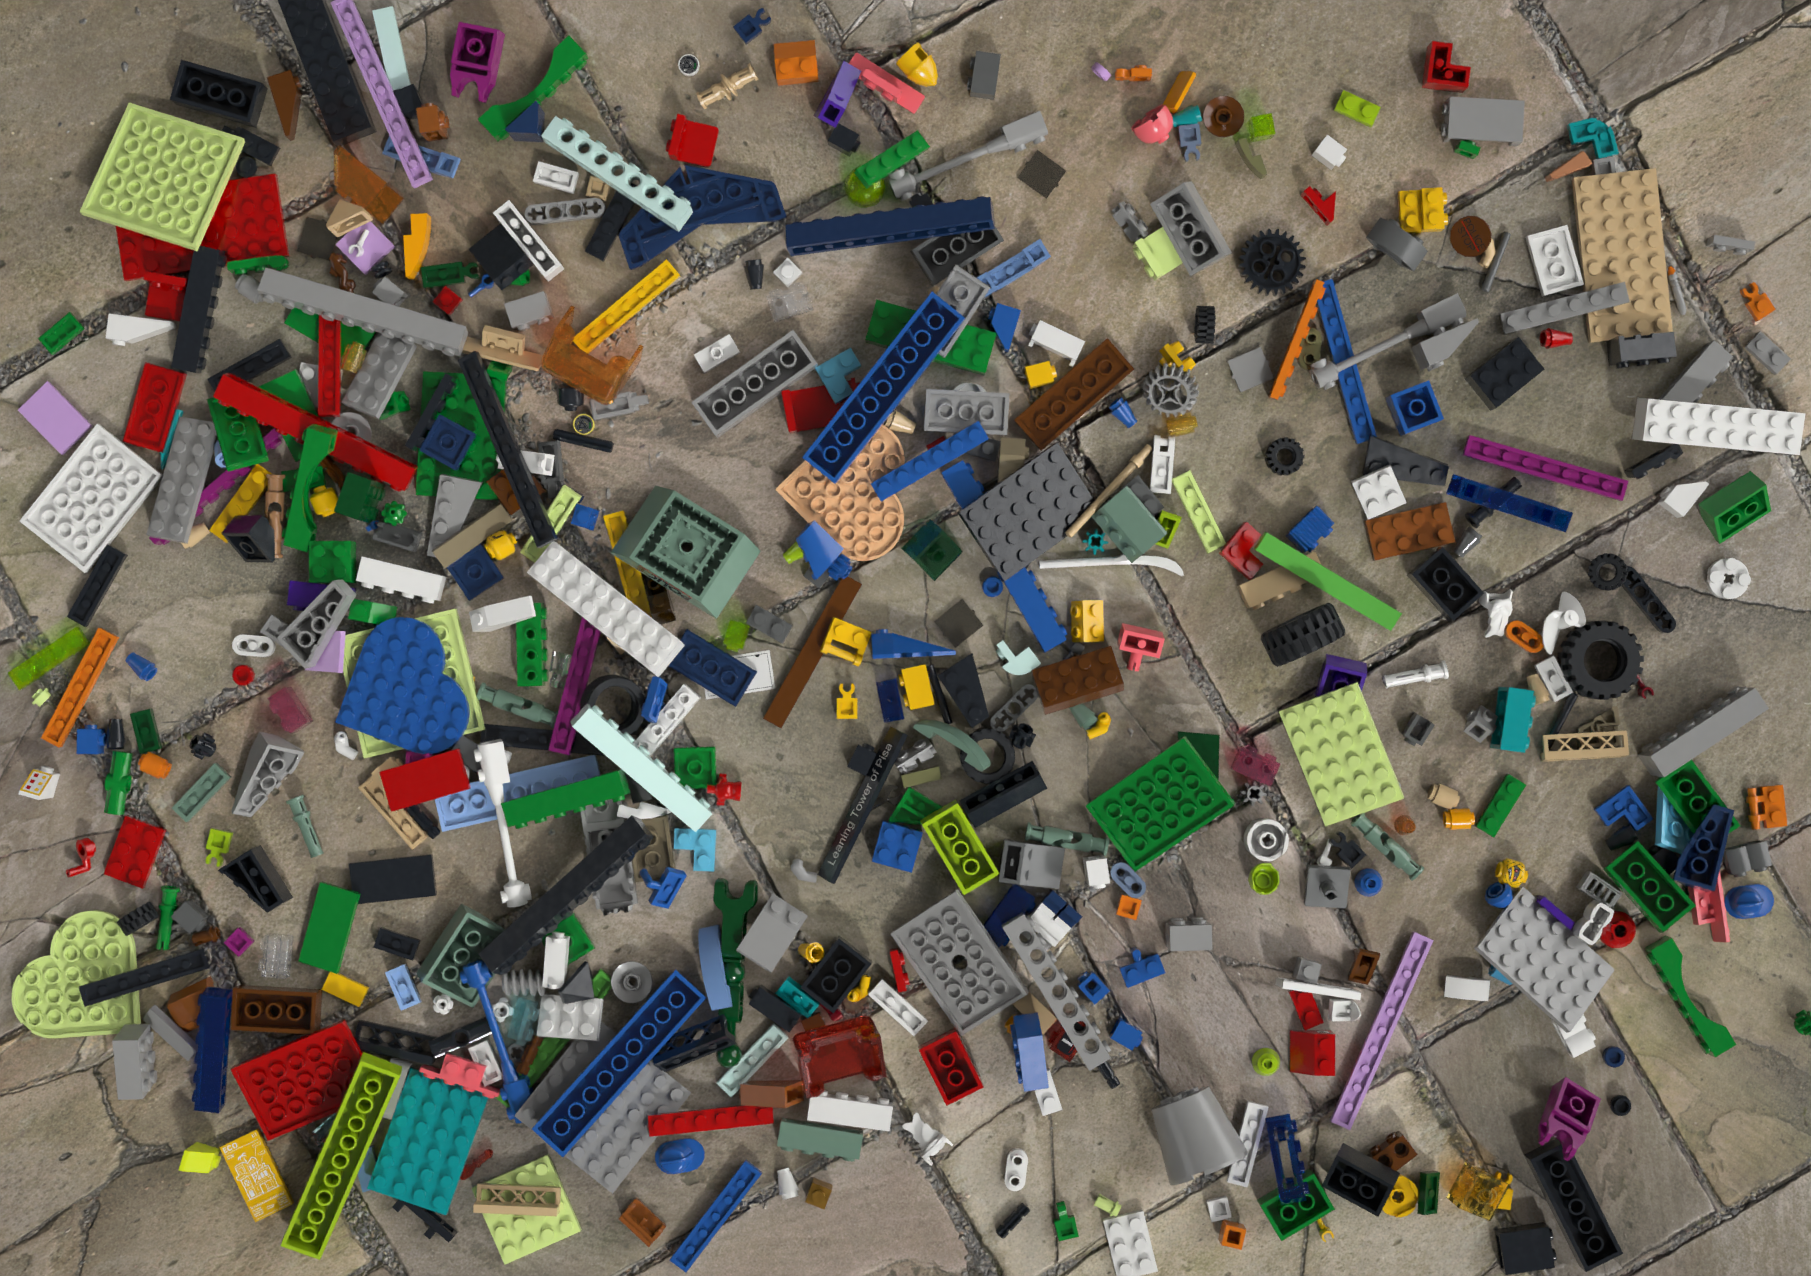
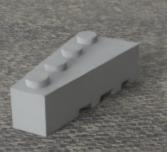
(315, 626)

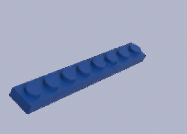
(1349, 378)

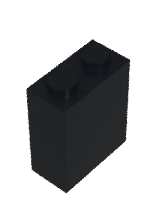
(501, 256)
(1525, 1248)

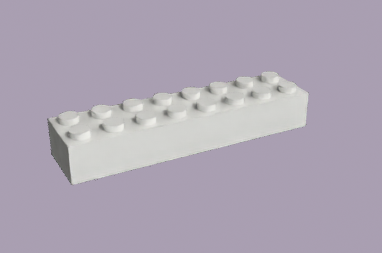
(1718, 426)
(606, 608)

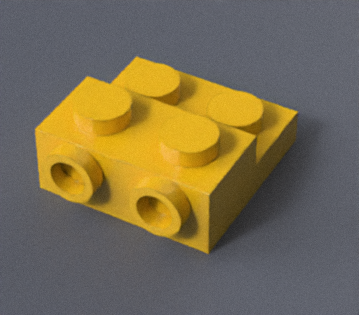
(1422, 210)

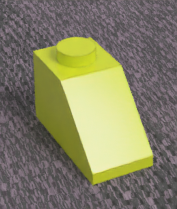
(200, 1158)

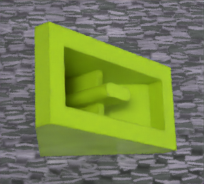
(1170, 523)

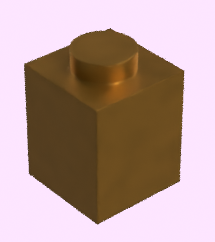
(818, 1193)

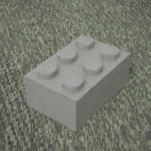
(134, 1061)

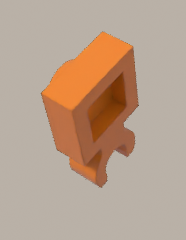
(1138, 73)
(1758, 305)

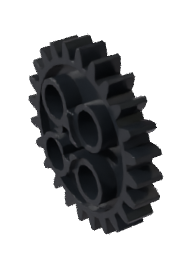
(1288, 270)

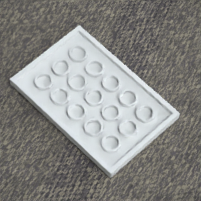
(91, 498)

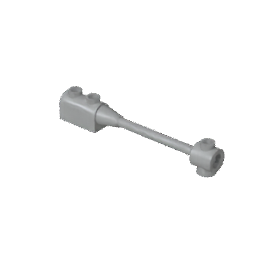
(1013, 136)
(1430, 321)

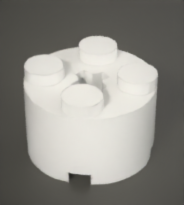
(1271, 850)

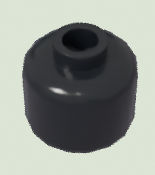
(569, 397)

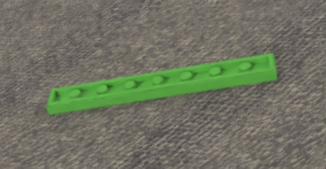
(1327, 581)
(552, 1046)

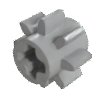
(1247, 793)

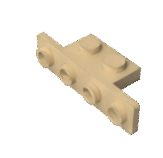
(504, 348)

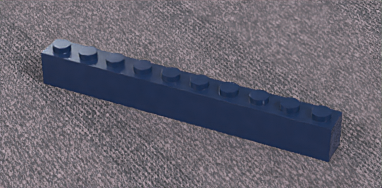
(890, 226)

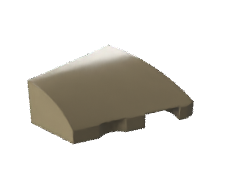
(1603, 723)

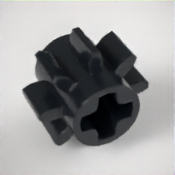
(1022, 735)
(202, 745)

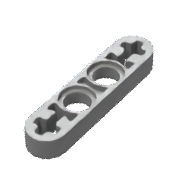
(564, 207)

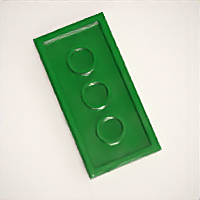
(309, 326)
(292, 389)
(238, 436)
(329, 927)

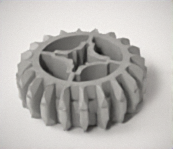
(1163, 403)

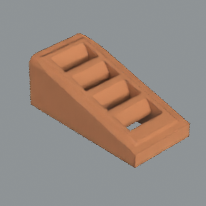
(1576, 163)

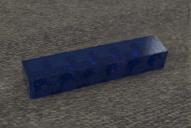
(213, 1049)

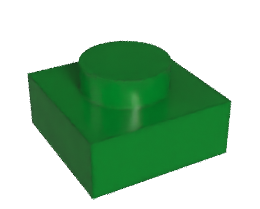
(1467, 148)
(499, 370)

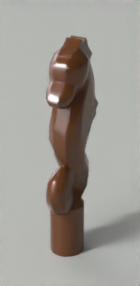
(340, 271)

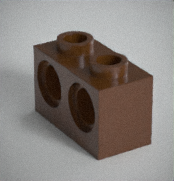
(1394, 1160)

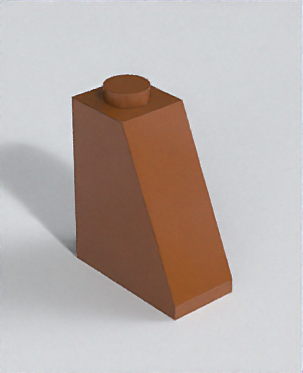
(771, 1093)

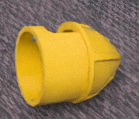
(918, 66)

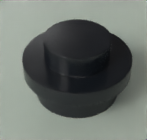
(246, 167)
(1620, 1105)

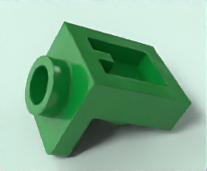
(397, 403)

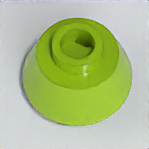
(1262, 1056)

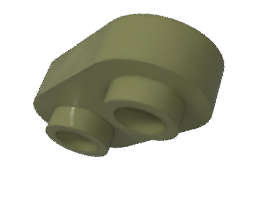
(1310, 348)

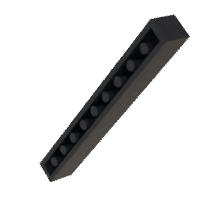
(566, 895)

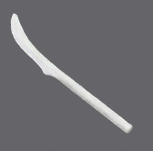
(1117, 560)

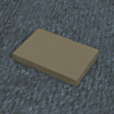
(658, 853)

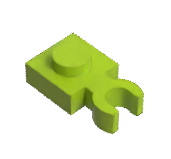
(218, 843)

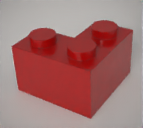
(1440, 73)

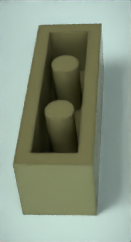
(921, 776)

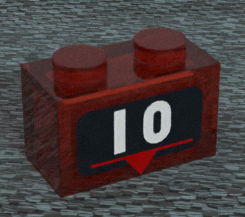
(1061, 1043)

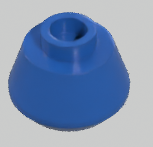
(1363, 879)
(1499, 895)

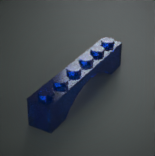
(1509, 503)

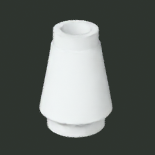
(787, 1184)

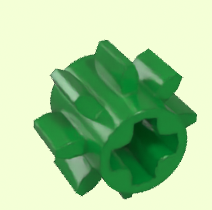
(1803, 1022)

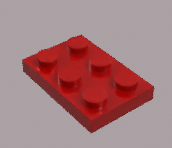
(134, 851)

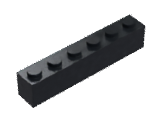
(198, 309)

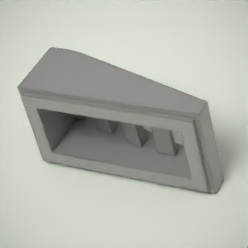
(1586, 880)

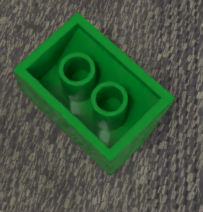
(1735, 506)

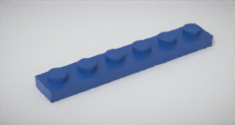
(929, 461)
(715, 1216)

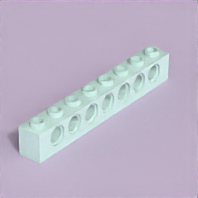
(674, 217)

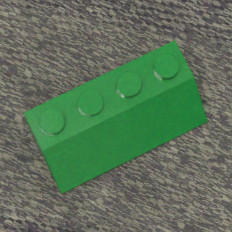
(1691, 795)

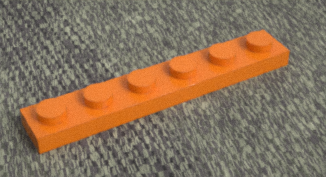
(1301, 331)
(80, 687)

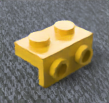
(1087, 621)

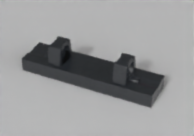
(435, 1222)

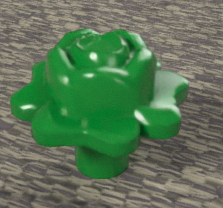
(394, 513)

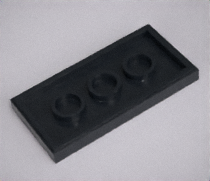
(393, 878)

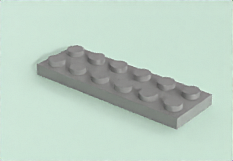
(183, 480)

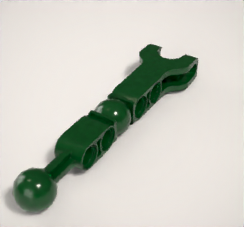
(733, 932)

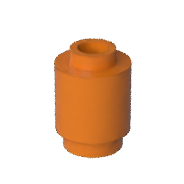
(154, 765)

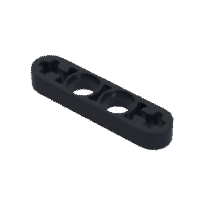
(1649, 596)

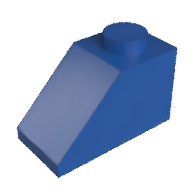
(1004, 323)

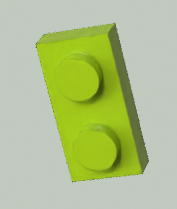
(1357, 108)

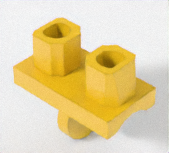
(1170, 356)

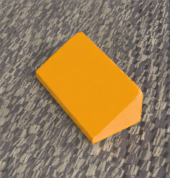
(1179, 90)

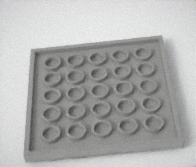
(621, 1132)

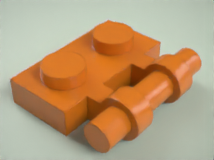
(1772, 804)

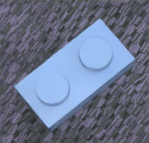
(403, 987)

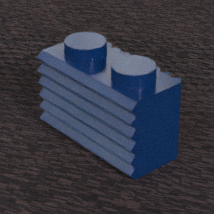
(1310, 529)

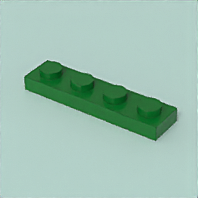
(892, 159)

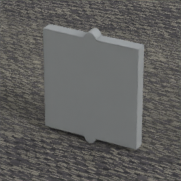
(1250, 369)

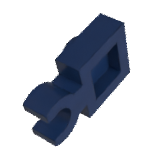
(750, 28)

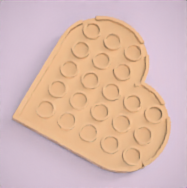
(851, 507)

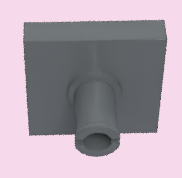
(1327, 886)

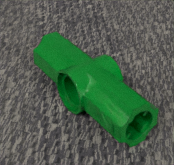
(118, 783)

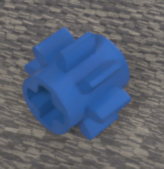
(840, 567)

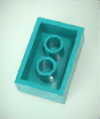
(1513, 719)

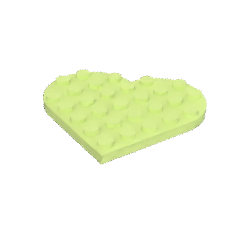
(81, 952)

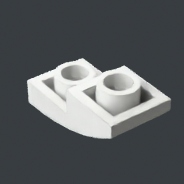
(1467, 988)

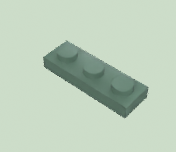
(201, 792)

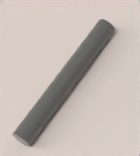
(1496, 262)

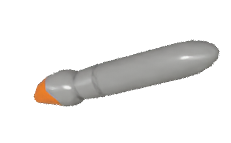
(1672, 276)

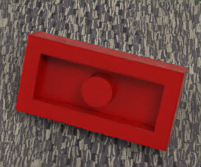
(897, 962)
(1306, 1009)

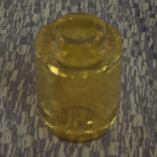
(353, 357)
(1181, 424)

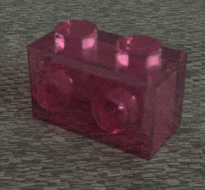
(290, 710)
(1255, 765)

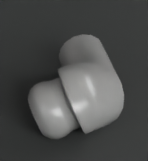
(800, 872)

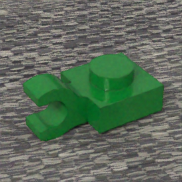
(1065, 1224)

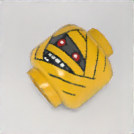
(1511, 872)

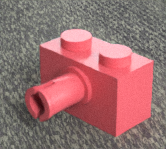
(1139, 642)

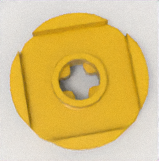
(1408, 1198)

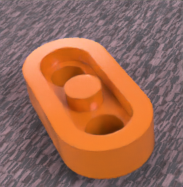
(1523, 636)

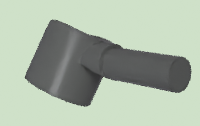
(1077, 648)

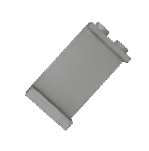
(1483, 120)

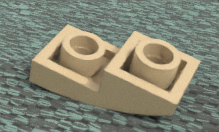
(1030, 1004)

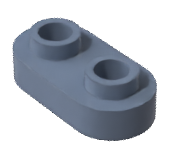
(1127, 879)

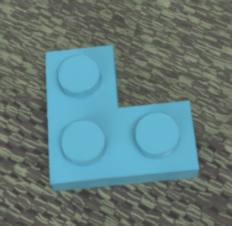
(833, 373)
(703, 844)

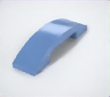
(437, 162)
(1015, 267)
(713, 968)

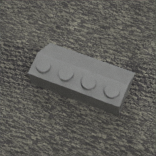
(1191, 228)

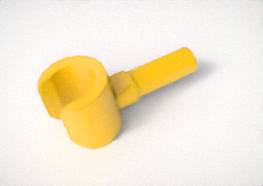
(1323, 1229)

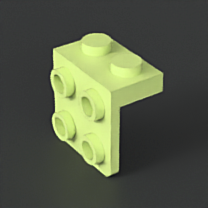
(1157, 254)

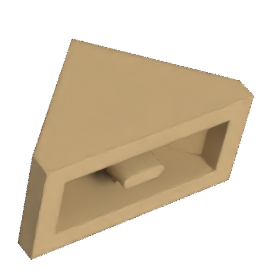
(347, 218)

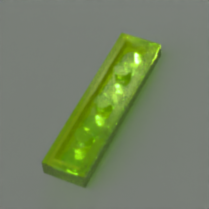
(48, 658)

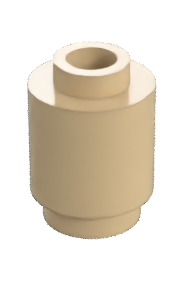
(1443, 796)

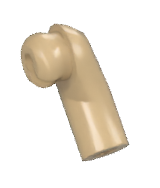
(1488, 255)

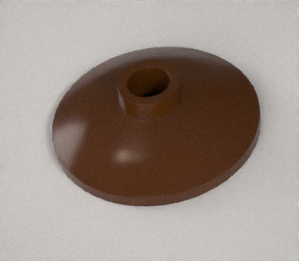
(1230, 109)

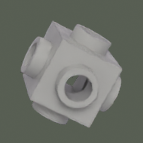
(1480, 723)

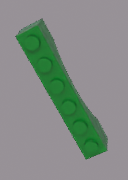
(566, 59)
(301, 527)
(1668, 960)

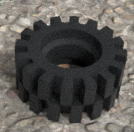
(1205, 324)
(1293, 447)
(1598, 581)
(138, 918)

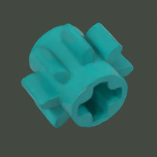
(1089, 541)

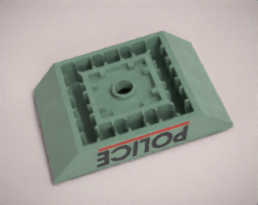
(701, 576)

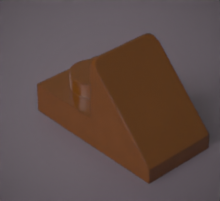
(1363, 966)

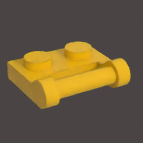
(847, 634)

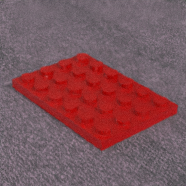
(299, 1079)

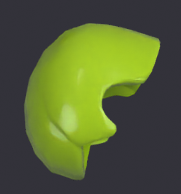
(1263, 878)

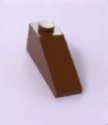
(287, 98)

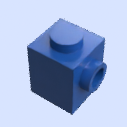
(90, 740)

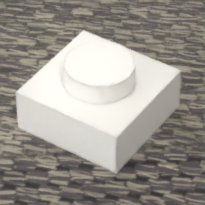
(787, 272)
(1218, 1208)

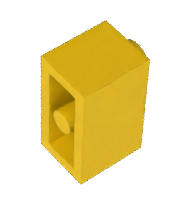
(917, 687)

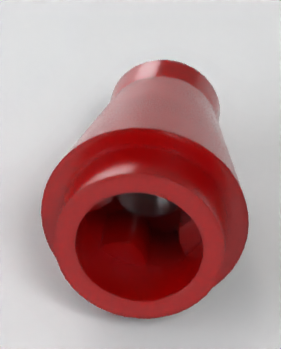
(1554, 338)

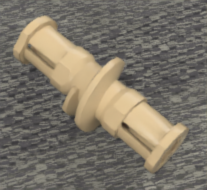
(726, 86)

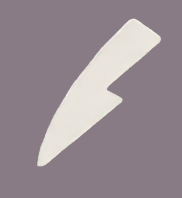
(643, 812)

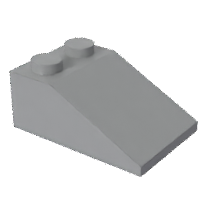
(1434, 350)
(771, 933)

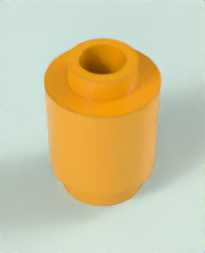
(1458, 819)

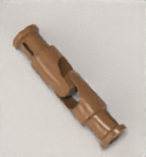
(275, 494)

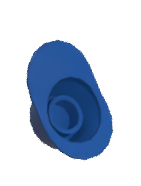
(1749, 901)
(679, 1156)

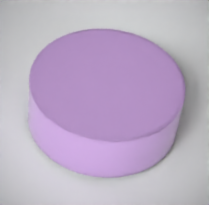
(1100, 71)

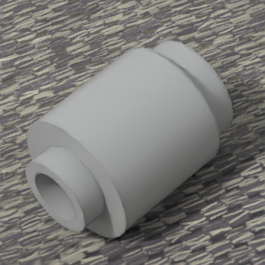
(248, 288)

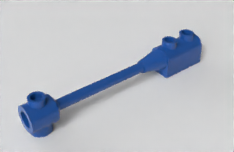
(514, 1086)

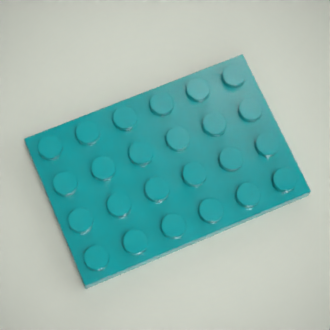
(428, 1142)

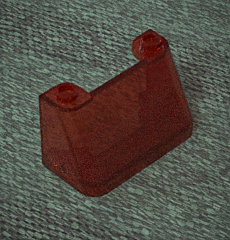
(838, 1053)

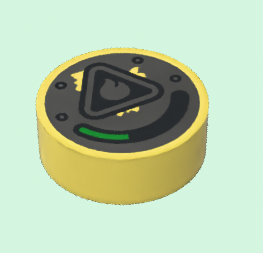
(584, 424)

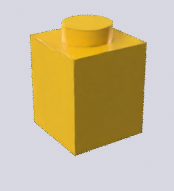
(1040, 374)

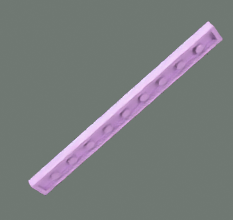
(382, 92)
(1381, 1030)

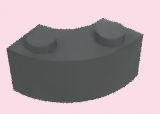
(1397, 243)

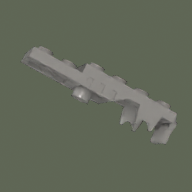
(620, 890)

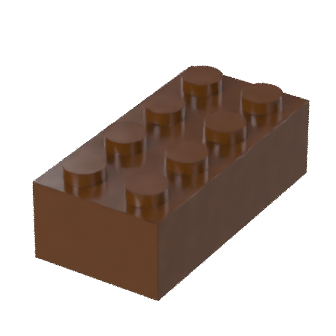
(1078, 680)
(276, 1009)

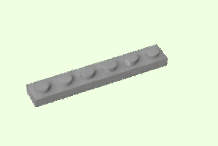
(1564, 308)

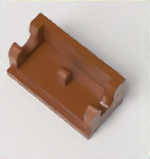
(642, 1222)

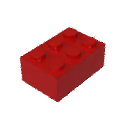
(950, 1066)

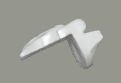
(1498, 611)
(929, 1139)

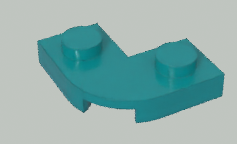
(1597, 131)

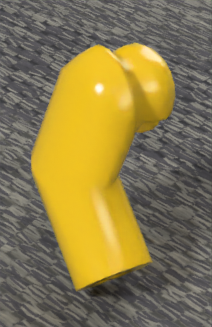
(1101, 726)

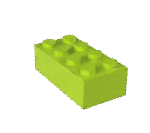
(959, 847)

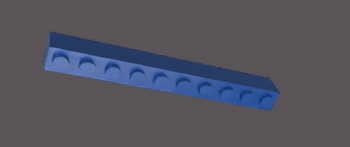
(1021, 585)

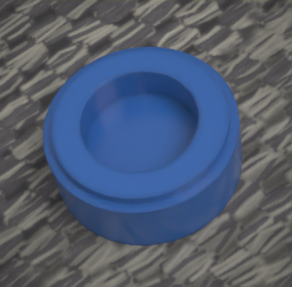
(992, 586)

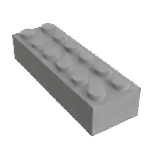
(755, 383)
(1702, 731)

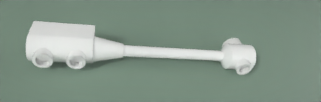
(493, 774)

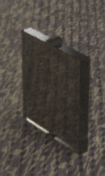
(1041, 174)
(317, 239)
(958, 623)

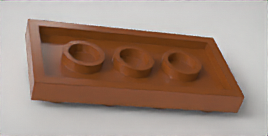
(1409, 531)

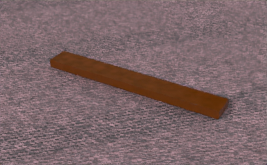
(810, 653)

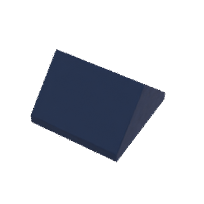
(528, 125)

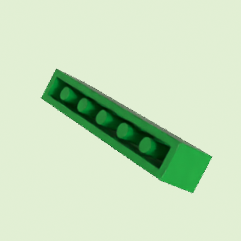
(566, 798)

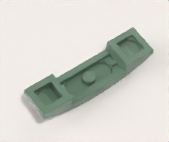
(975, 754)

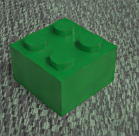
(332, 561)

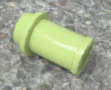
(1107, 1205)

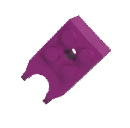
(472, 65)
(1568, 1116)

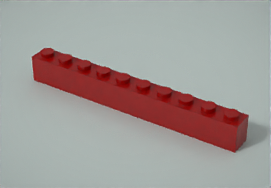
(294, 420)

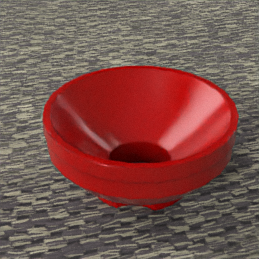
(1608, 936)

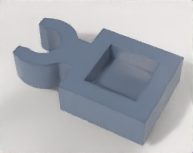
(1190, 138)

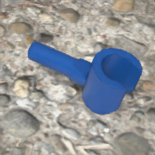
(481, 286)

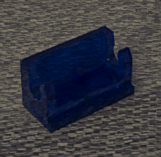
(890, 700)

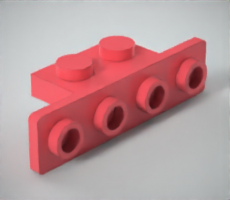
(887, 84)
(1711, 909)
(461, 1072)

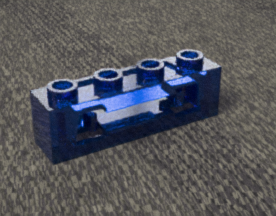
(1292, 1193)

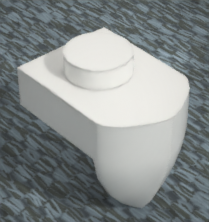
(1343, 1010)

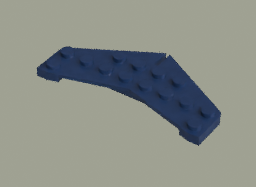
(714, 200)

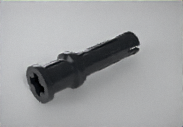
(1481, 512)

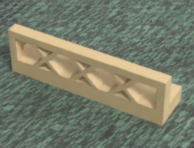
(1589, 753)
(515, 1207)

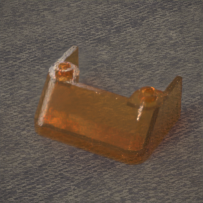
(363, 186)
(583, 371)

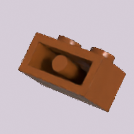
(432, 122)

